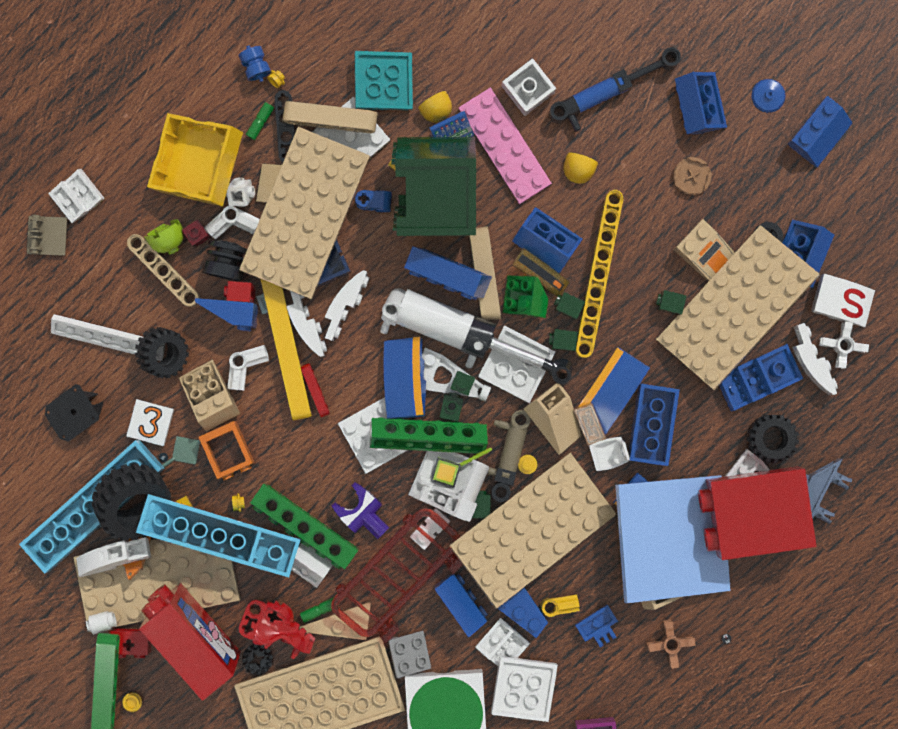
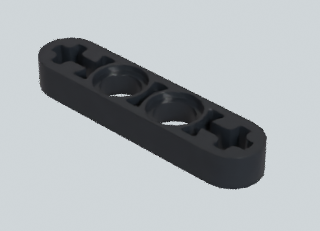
(282, 127)

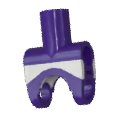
(363, 514)

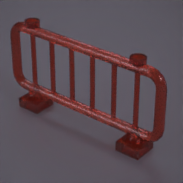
(386, 624)

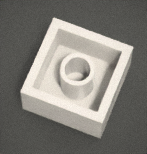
(528, 87)

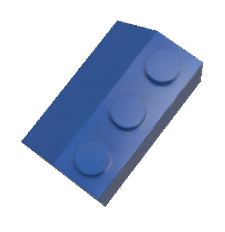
(700, 102)
(821, 131)
(547, 239)
(809, 243)
(461, 603)

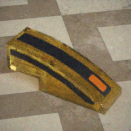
(533, 266)

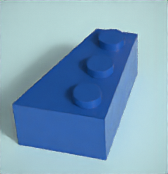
(524, 612)

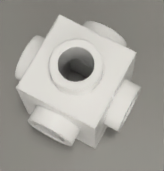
(240, 192)

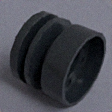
(224, 260)

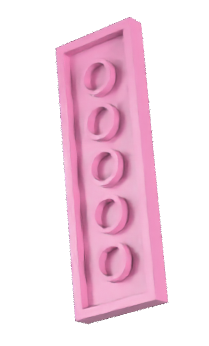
(505, 146)

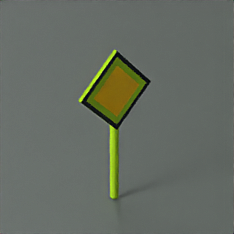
(447, 471)

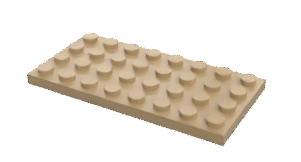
(304, 213)
(737, 307)
(532, 530)
(205, 577)
(325, 691)

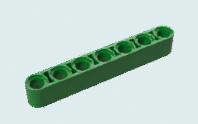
(105, 681)

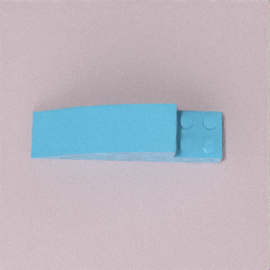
(218, 535)

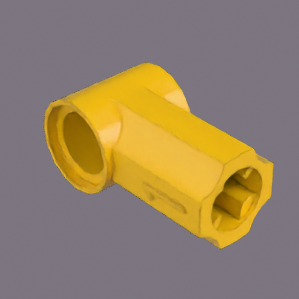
(561, 605)

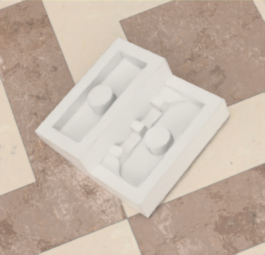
(76, 196)
(502, 641)

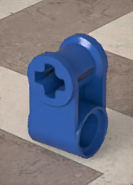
(378, 200)

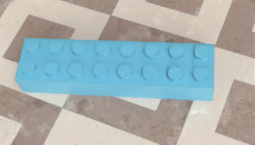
(76, 518)

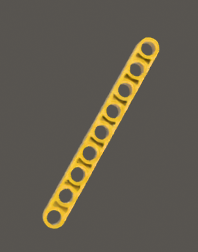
(604, 266)
(286, 351)

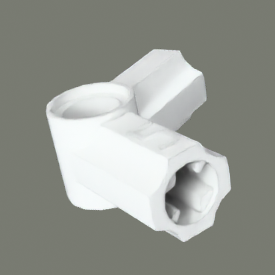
(222, 222)
(251, 357)

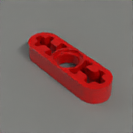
(315, 390)

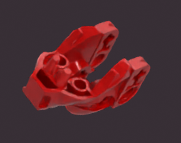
(267, 632)

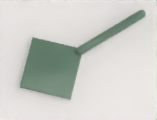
(184, 451)

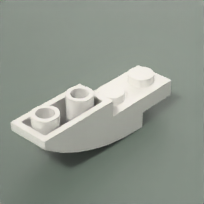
(347, 296)
(307, 329)
(816, 369)
(112, 555)

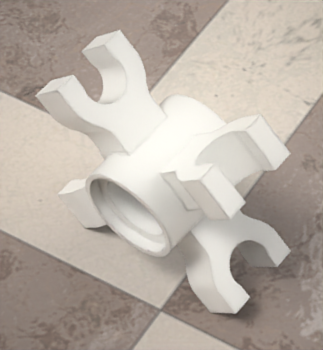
(841, 360)

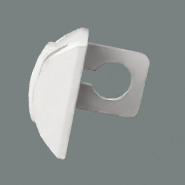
(609, 453)

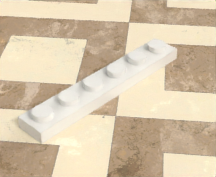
(98, 335)

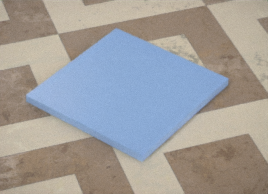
(665, 541)

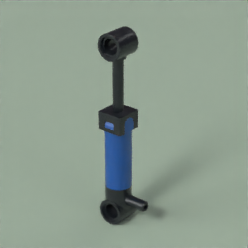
(604, 90)

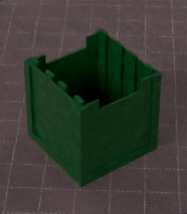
(438, 186)

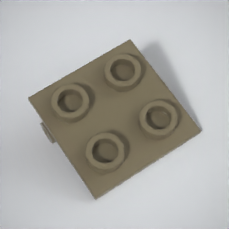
(47, 235)

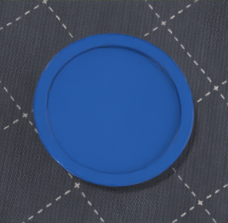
(768, 95)

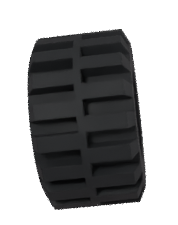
(175, 356)
(789, 438)

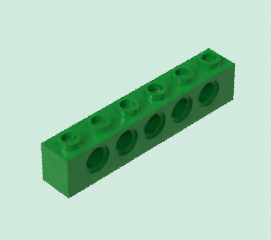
(419, 440)
(268, 493)

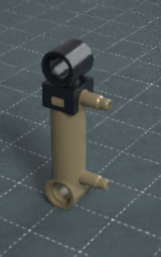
(510, 455)

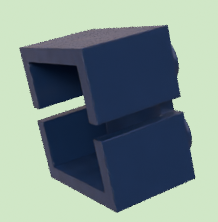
(335, 267)

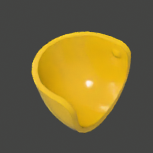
(436, 108)
(579, 167)

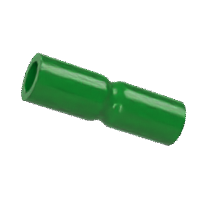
(258, 123)
(316, 611)

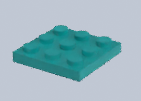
(383, 80)

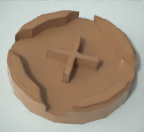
(692, 176)

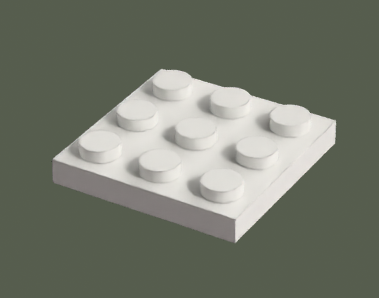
(364, 142)
(512, 374)
(357, 432)
(524, 688)

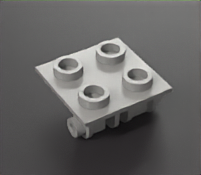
(409, 654)

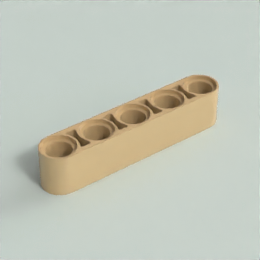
(330, 117)
(484, 263)
(155, 267)

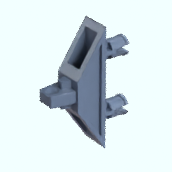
(818, 484)

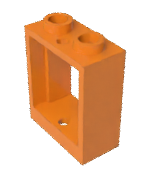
(232, 426)

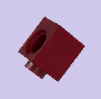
(196, 233)

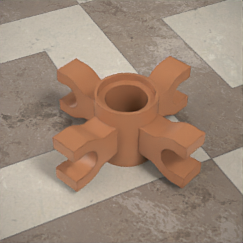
(680, 642)

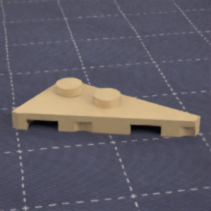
(334, 626)

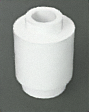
(101, 622)

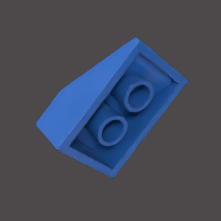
(239, 314)

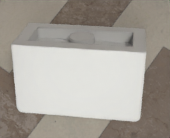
(310, 565)

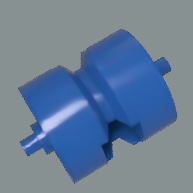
(253, 60)

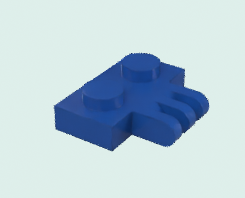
(598, 625)

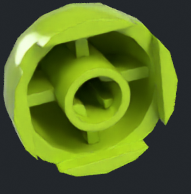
(166, 237)

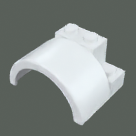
(454, 501)

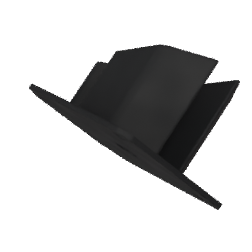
(73, 412)

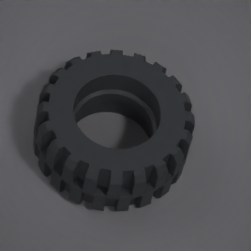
(118, 487)

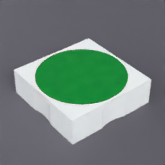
(445, 700)

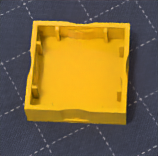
(195, 159)

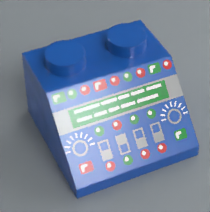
(453, 127)

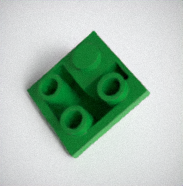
(525, 297)

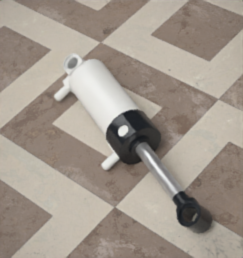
(460, 330)

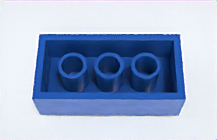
(445, 271)
(653, 424)

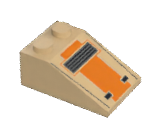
(704, 250)

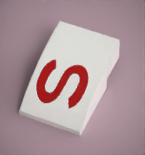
(842, 300)

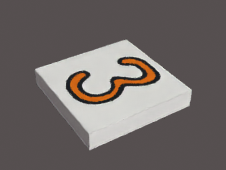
(150, 422)

